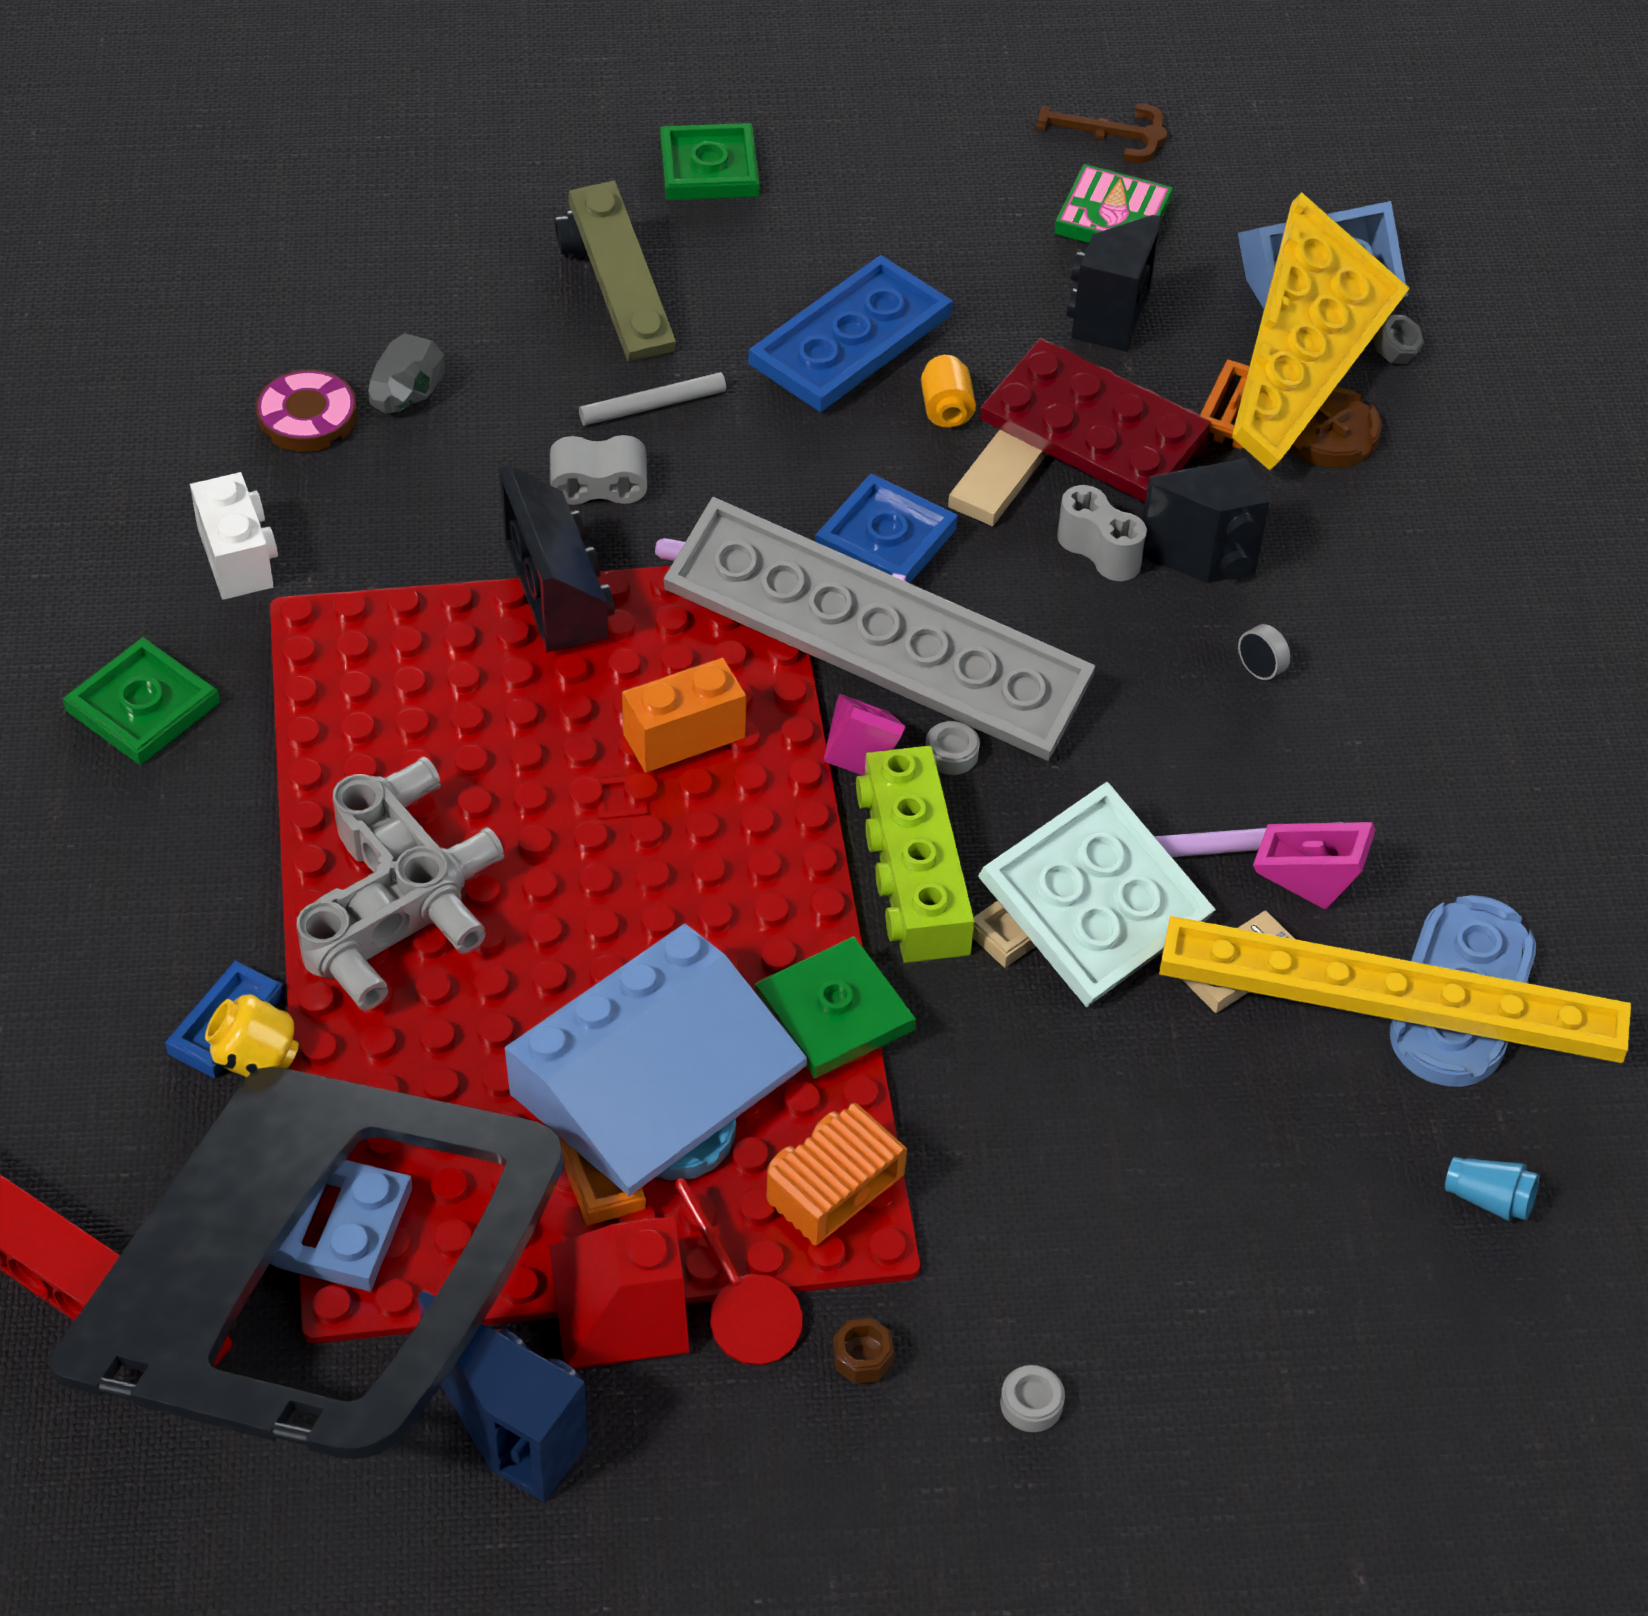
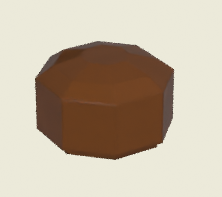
(863, 1350)

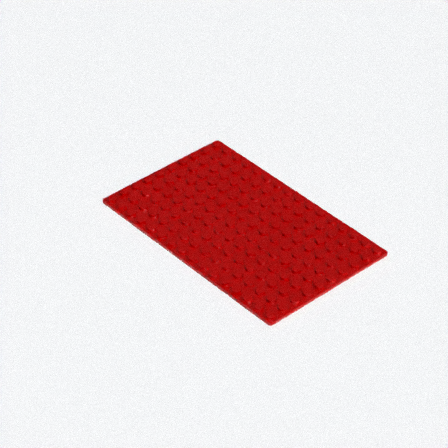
(733, 848)

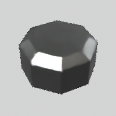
(1398, 339)

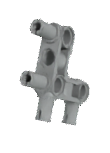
(408, 888)

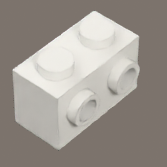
(233, 536)

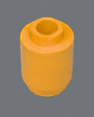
(947, 391)

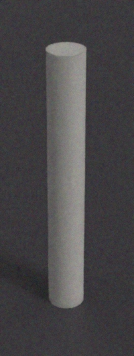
(652, 399)

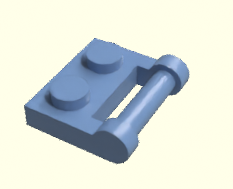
(356, 1230)

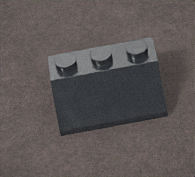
(553, 562)

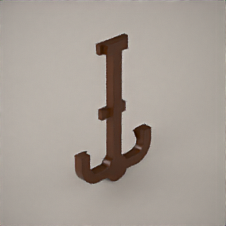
(1152, 135)

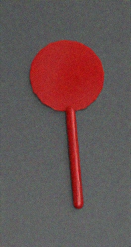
(752, 1315)

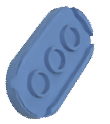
(1475, 938)

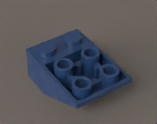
(518, 1408)

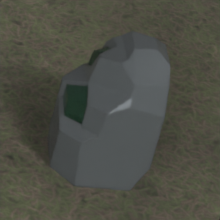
(405, 373)

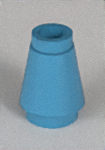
(1494, 1186)

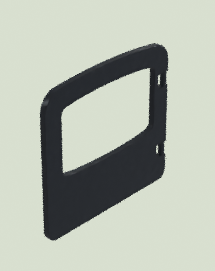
(228, 1216)

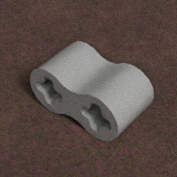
(599, 469)
(1101, 532)

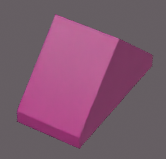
(859, 730)
(1314, 857)

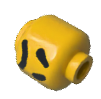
(251, 1035)

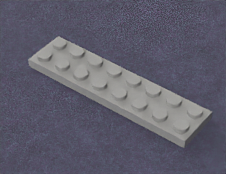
(880, 628)

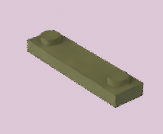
(621, 271)

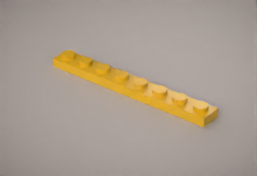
(1396, 989)

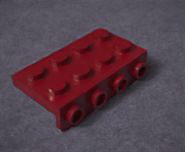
(1095, 419)

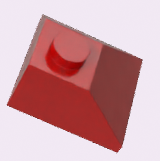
(620, 1294)

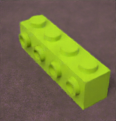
(916, 853)

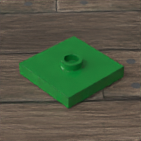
(836, 1006)

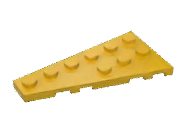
(1316, 322)

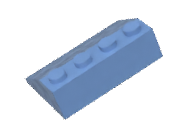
(652, 1059)

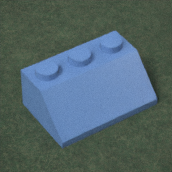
(1369, 225)

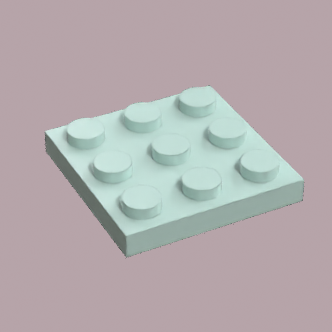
(1094, 892)

